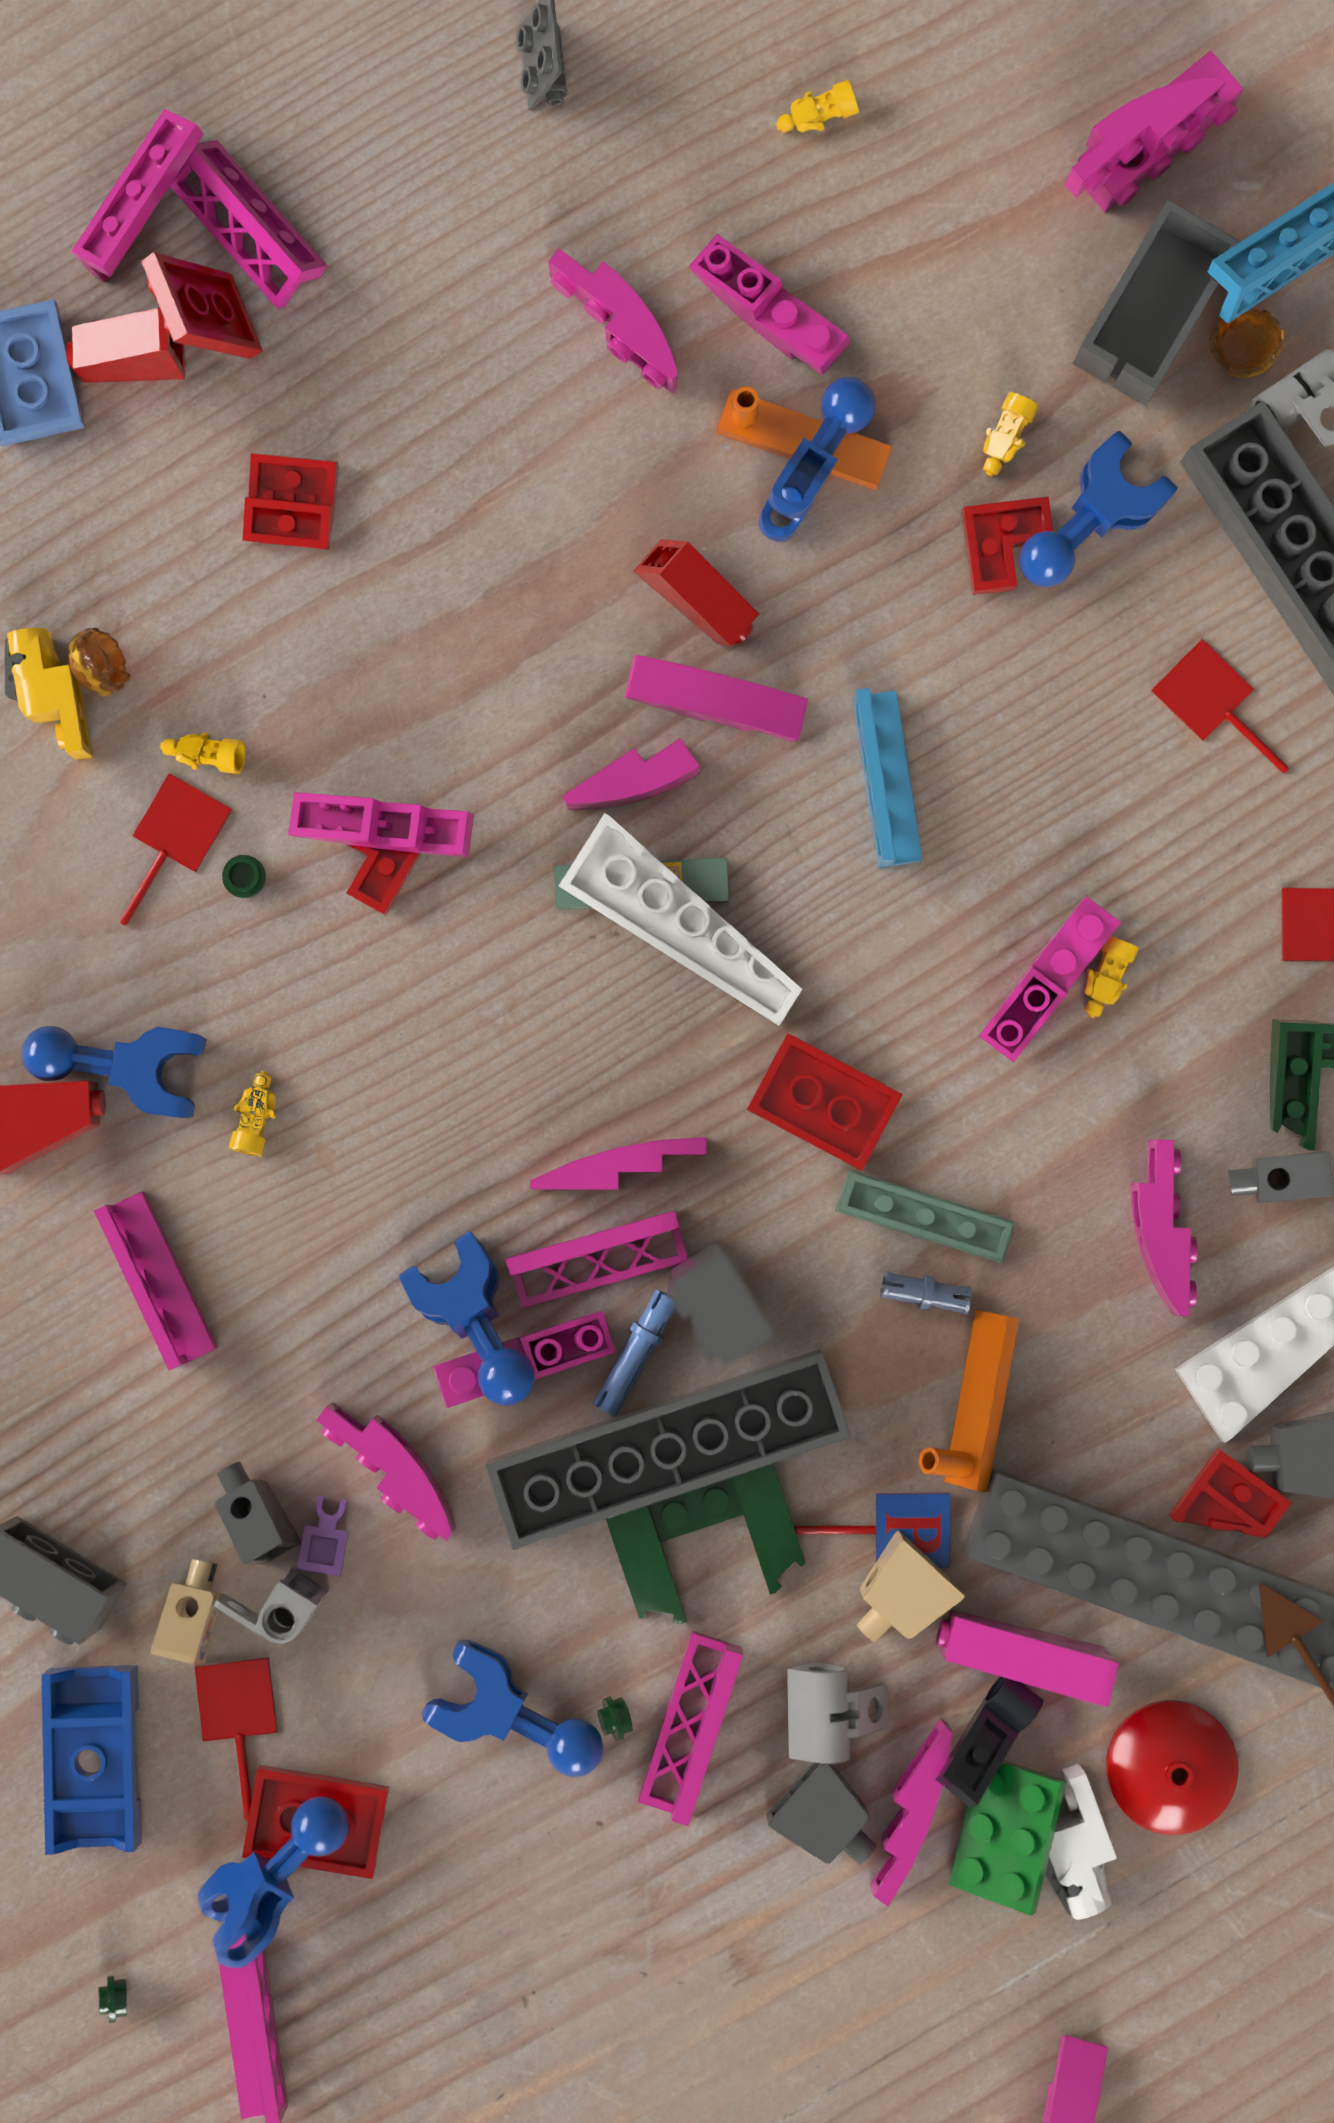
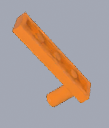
(782, 430)
(979, 1405)

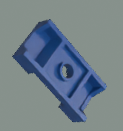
(97, 1713)

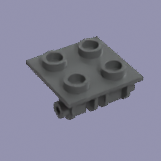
(542, 55)

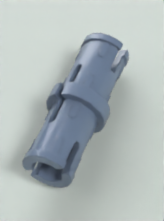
(926, 1292)

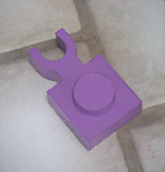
(324, 1546)

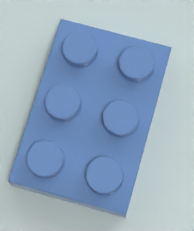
(35, 379)

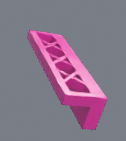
(136, 194)
(258, 216)
(592, 1243)
(156, 1280)
(707, 1730)
(254, 2039)

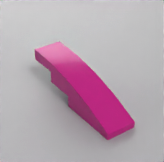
(715, 697)
(380, 824)
(603, 1169)
(918, 1796)
(1076, 2082)

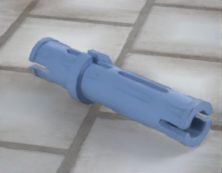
(635, 1353)

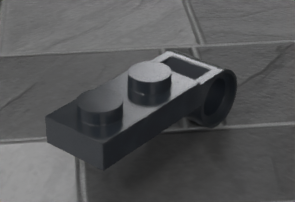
(988, 1738)

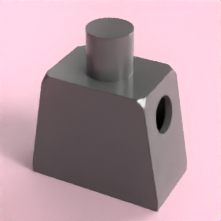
(1305, 1177)
(1299, 1456)
(264, 1531)
(823, 1816)

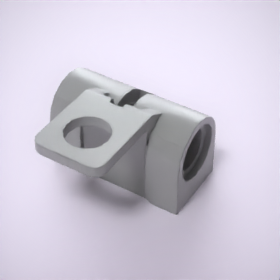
(1303, 395)
(295, 1593)
(828, 1713)

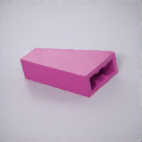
(1029, 1656)

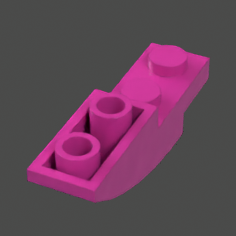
(1145, 122)
(767, 307)
(631, 326)
(1049, 978)
(1164, 1248)
(547, 1349)
(407, 1477)

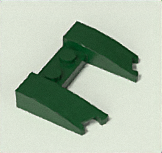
(1296, 1062)
(640, 1533)

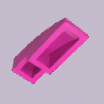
(634, 780)

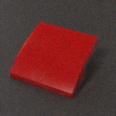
(290, 501)

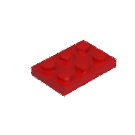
(201, 306)
(824, 1102)
(281, 1792)

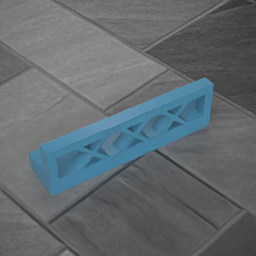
(1276, 254)
(887, 778)

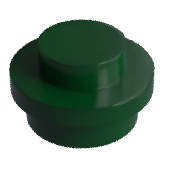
(244, 876)
(615, 1718)
(113, 1999)

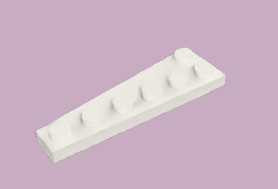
(654, 904)
(1261, 1357)

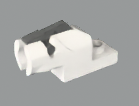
(1080, 1851)

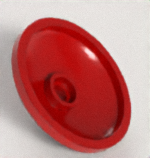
(1156, 1743)

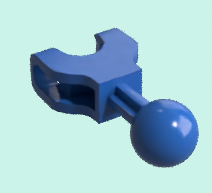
(846, 409)
(1104, 505)
(135, 1066)
(468, 1307)
(498, 1707)
(259, 1887)

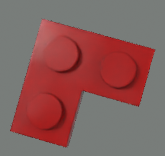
(993, 532)
(381, 876)

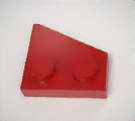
(1230, 1499)

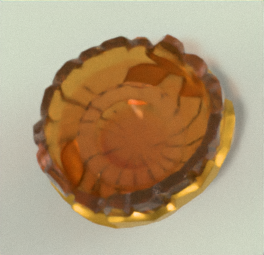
(1247, 343)
(97, 662)

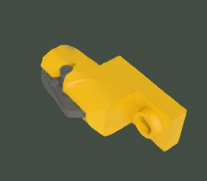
(46, 690)

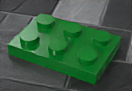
(1009, 1838)

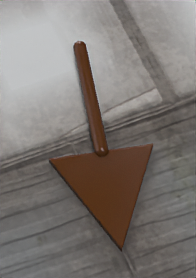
(1285, 1624)

